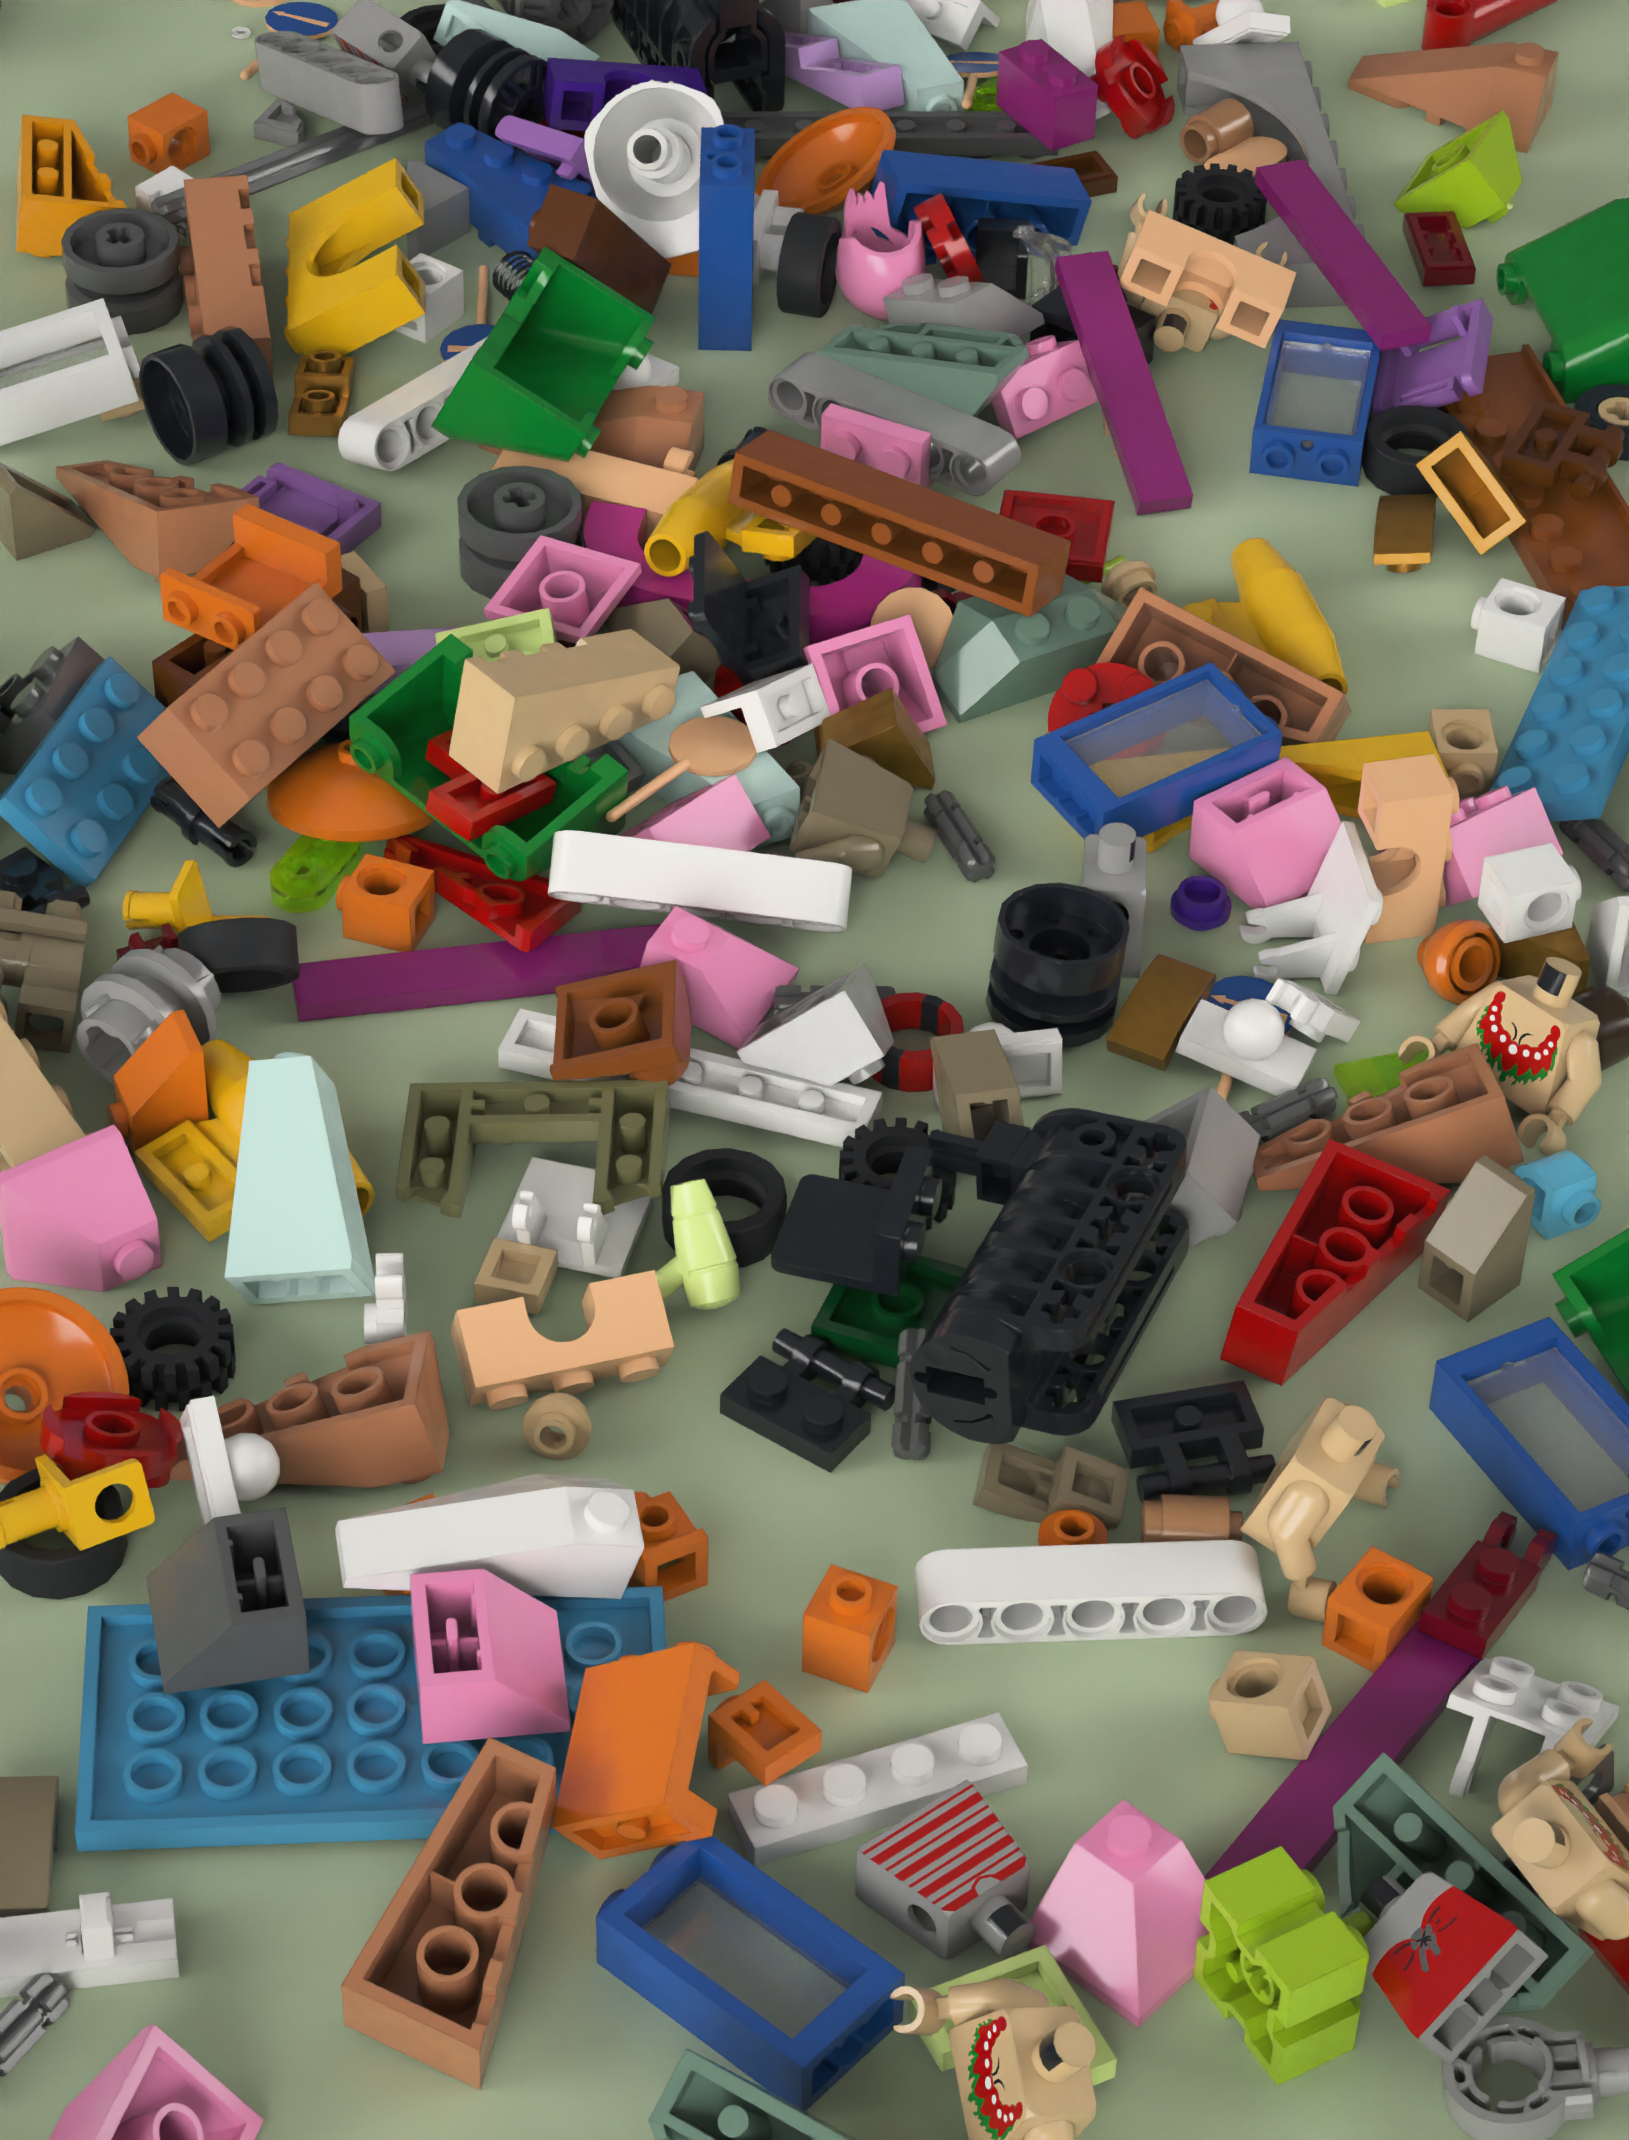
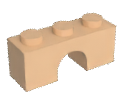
(1241, 284)
(1409, 814)
(508, 1359)

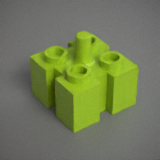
(1282, 1963)

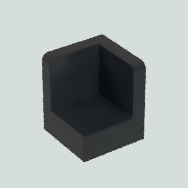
(1002, 257)

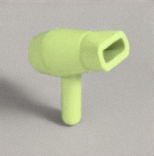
(704, 1253)

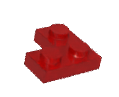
(469, 804)

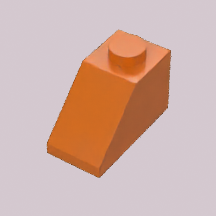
(160, 1084)

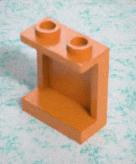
(251, 578)
(637, 1751)

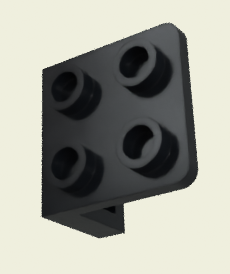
(751, 623)
(859, 1231)

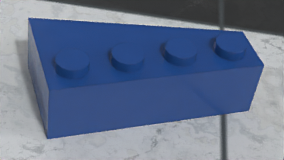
(502, 184)
(982, 189)

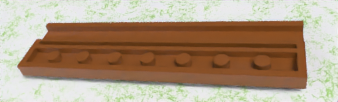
(1565, 540)

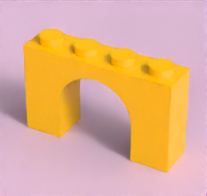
(329, 297)

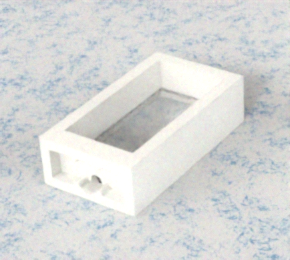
(64, 370)

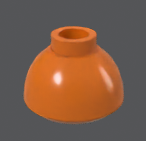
(1460, 959)

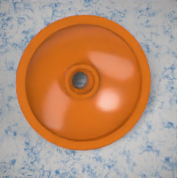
(828, 159)
(338, 801)
(47, 1353)

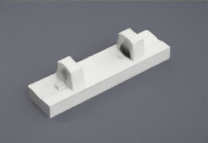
(118, 1941)

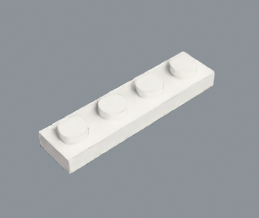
(873, 1788)

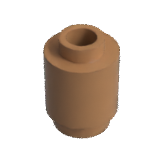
(1216, 130)
(1190, 1519)

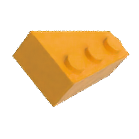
(55, 184)

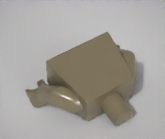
(854, 813)

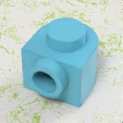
(1562, 1194)

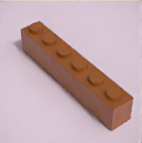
(899, 522)

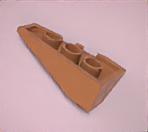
(1466, 84)
(647, 423)
(156, 519)
(1429, 1125)
(355, 1426)

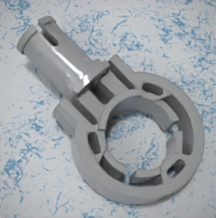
(1568, 2071)

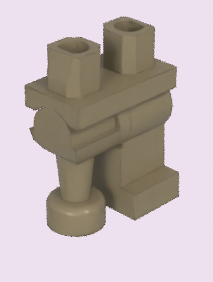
(45, 961)

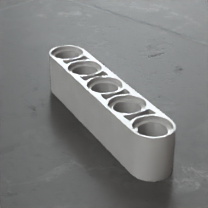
(329, 82)
(963, 450)

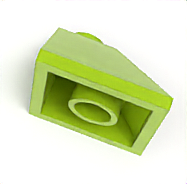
(1468, 175)

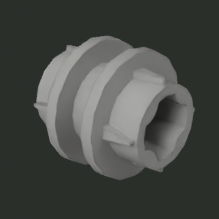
(136, 998)

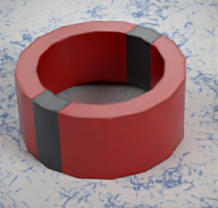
(914, 1069)

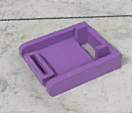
(547, 145)
(1440, 373)
(317, 505)

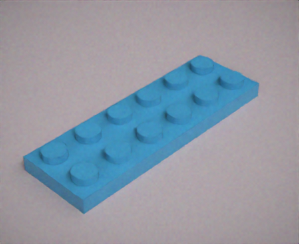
(1579, 713)

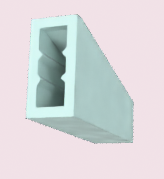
(894, 35)
(764, 780)
(295, 1191)

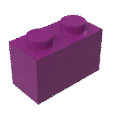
(1046, 94)

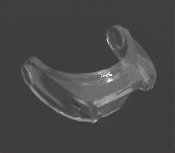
(1040, 249)

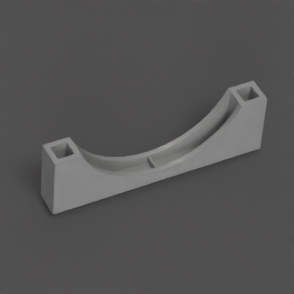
(1284, 106)

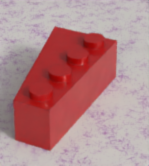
(1331, 1257)

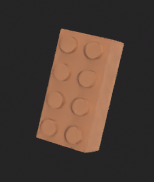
(265, 704)

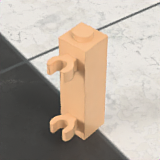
(618, 480)

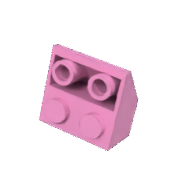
(1490, 827)
(1265, 833)
(485, 1659)

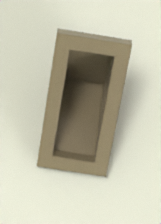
(36, 516)

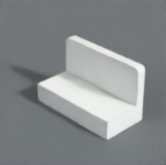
(954, 20)
(776, 706)

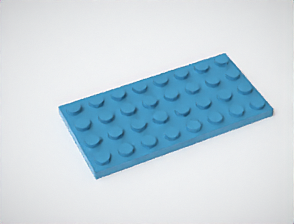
(301, 1752)

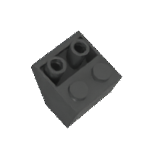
(38, 699)
(230, 1605)

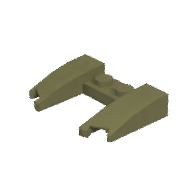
(449, 1119)

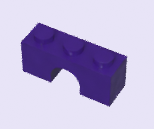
(582, 88)

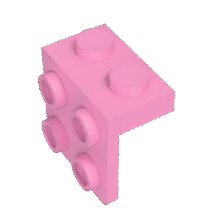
(1045, 387)
(877, 443)

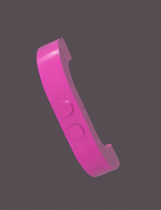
(833, 607)

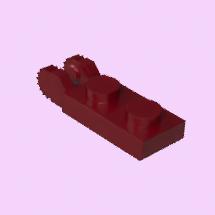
(1486, 1589)

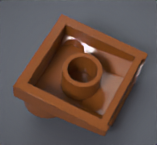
(624, 1025)

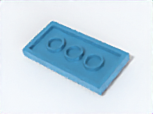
(88, 775)

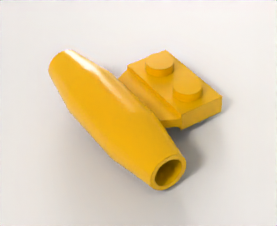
(707, 509)
(1276, 613)
(199, 1160)

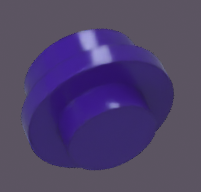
(1201, 903)

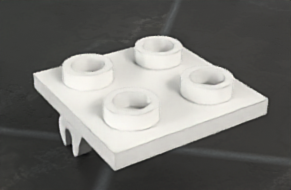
(1333, 914)
(558, 1213)
(1512, 1693)

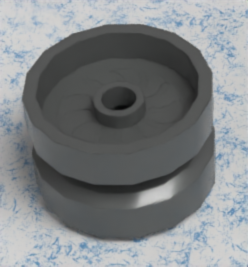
(129, 263)
(505, 515)

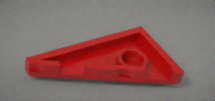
(512, 909)

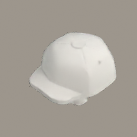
(648, 161)

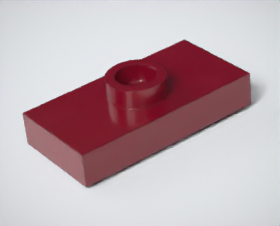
(1438, 248)

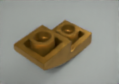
(321, 394)
(1404, 531)
(1159, 1011)

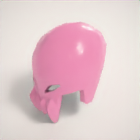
(871, 265)

